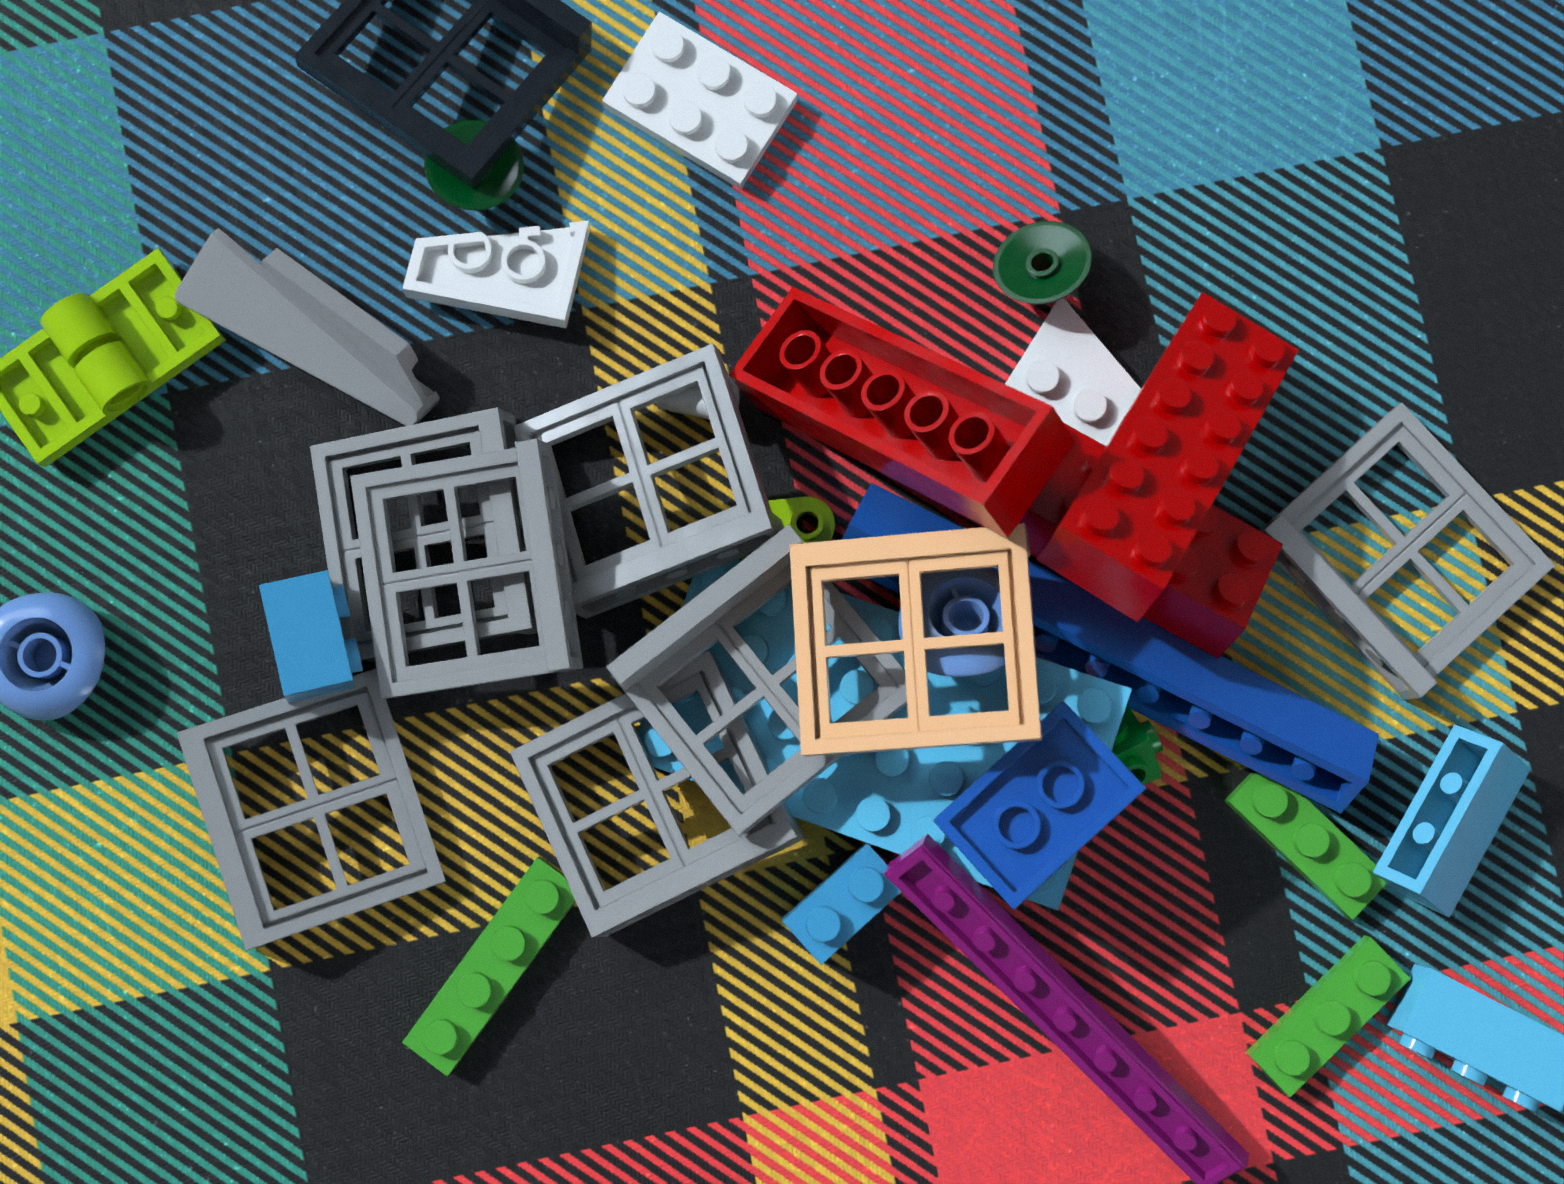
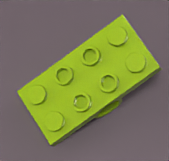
(100, 357)

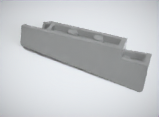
(306, 325)

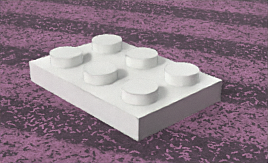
(700, 100)

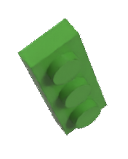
(1308, 842)
(1327, 1015)

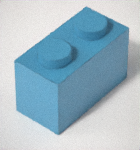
(308, 635)
(841, 903)

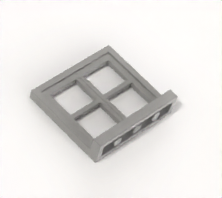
(498, 523)
(668, 554)
(544, 559)
(1346, 603)
(712, 619)
(233, 834)
(688, 867)

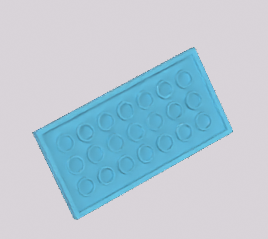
(884, 794)

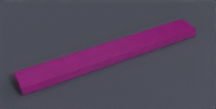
(1066, 1013)

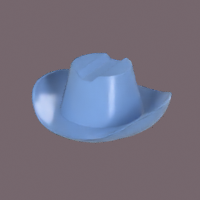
(962, 605)
(48, 654)

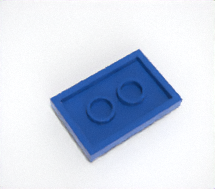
(1039, 805)

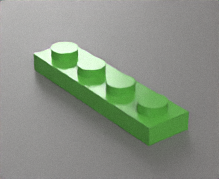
(491, 967)

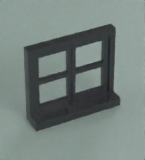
(544, 24)

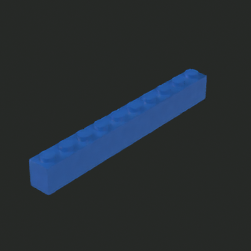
(1170, 678)

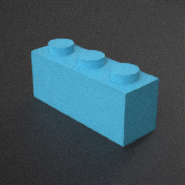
(1452, 820)
(1481, 1038)

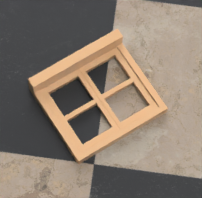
(909, 558)

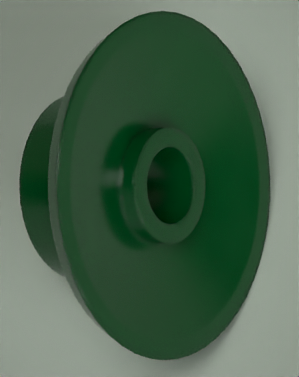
(492, 189)
(1039, 247)

